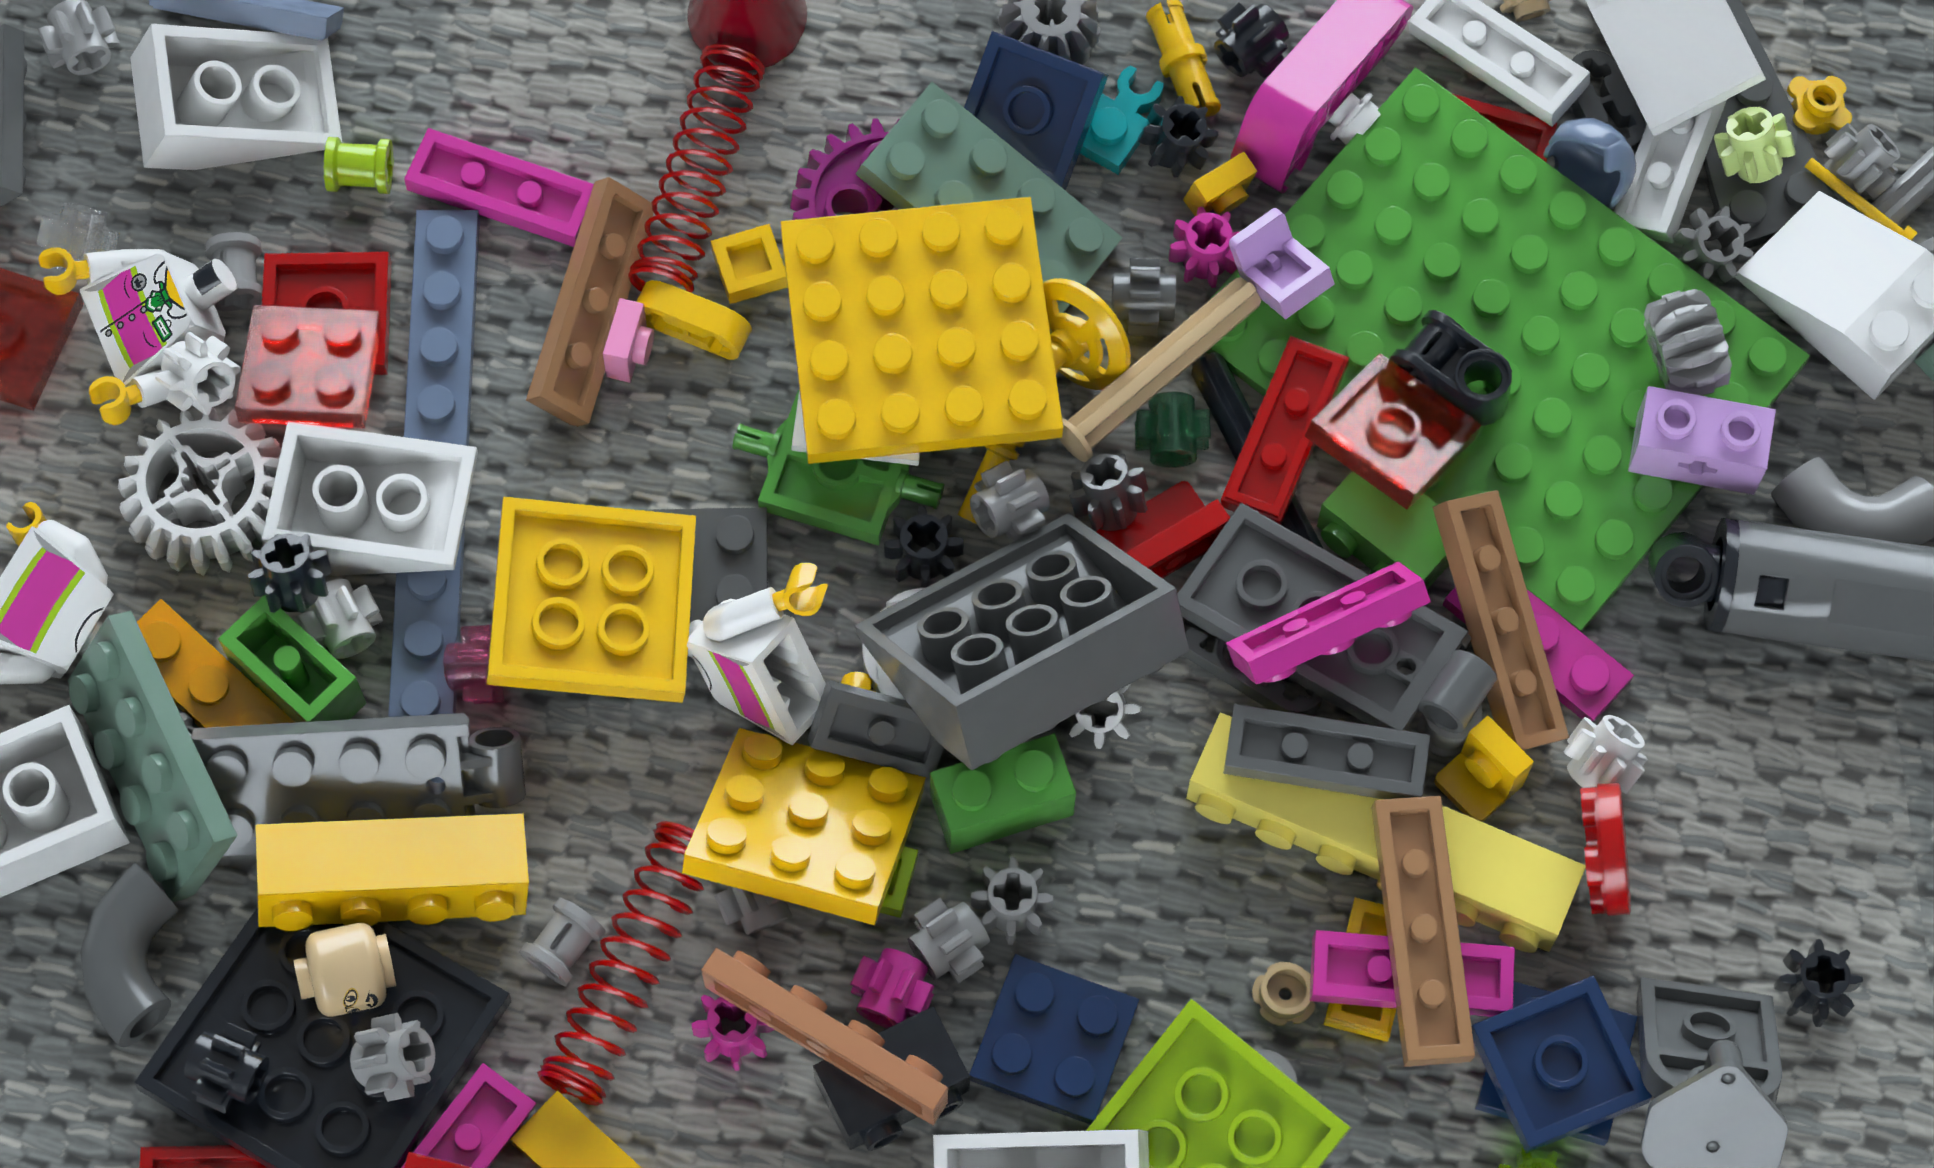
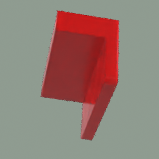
(1171, 531)

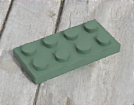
(951, 157)
(150, 757)

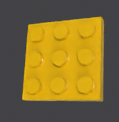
(592, 600)
(804, 826)

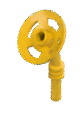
(1070, 341)

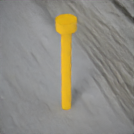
(1856, 200)

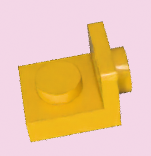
(1485, 771)

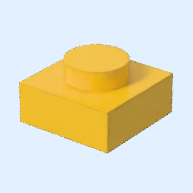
(1222, 187)
(749, 263)

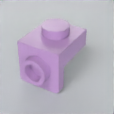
(1278, 265)

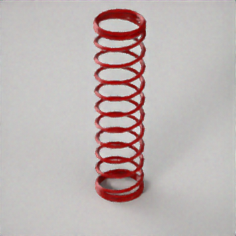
(717, 73)
(560, 1077)

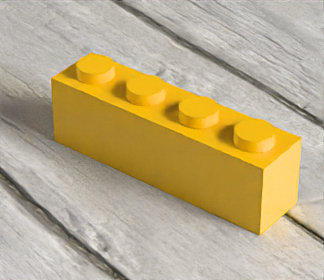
(391, 870)

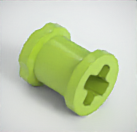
(358, 165)

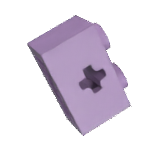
(1702, 440)

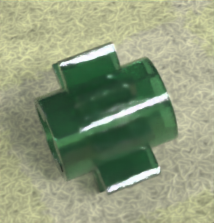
(1172, 429)

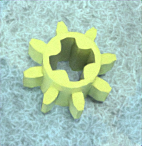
(1754, 144)

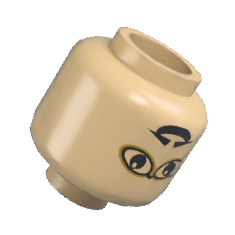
(345, 969)

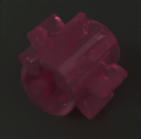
(467, 666)

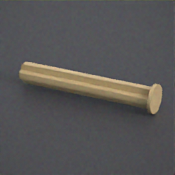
(1158, 367)

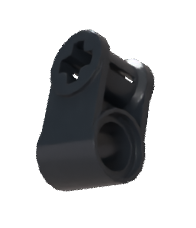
(1450, 359)

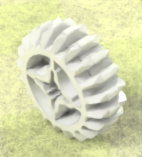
(183, 501)

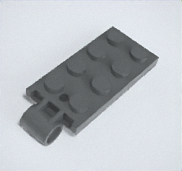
(1267, 571)
(358, 770)

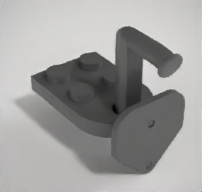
(1712, 1077)

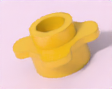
(1810, 115)

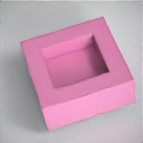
(627, 341)

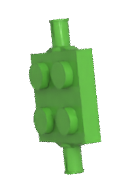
(836, 495)

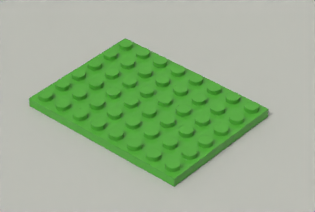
(1478, 227)

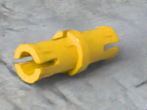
(1182, 57)

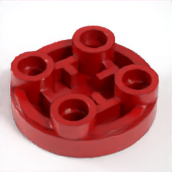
(1606, 849)

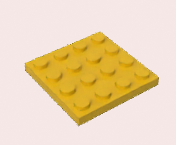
(920, 330)

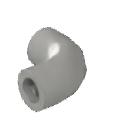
(1820, 502)

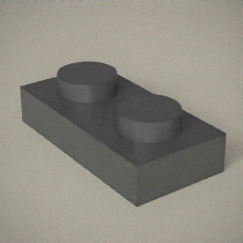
(873, 730)

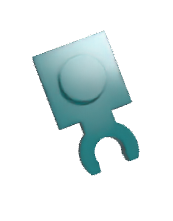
(1118, 123)

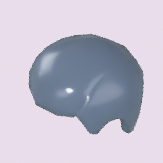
(1594, 158)

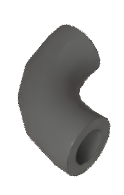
(117, 953)

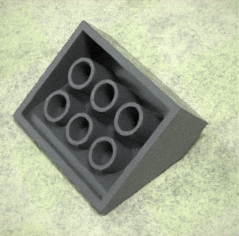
(1025, 638)

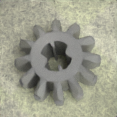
(1055, 26)
(1687, 342)

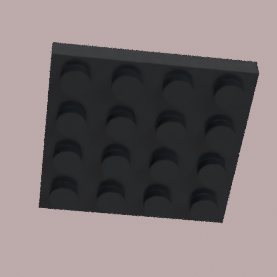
(310, 1101)

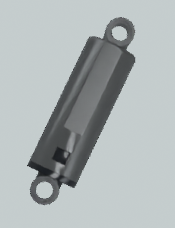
(1806, 587)

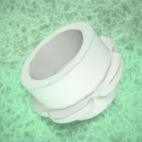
(1353, 117)

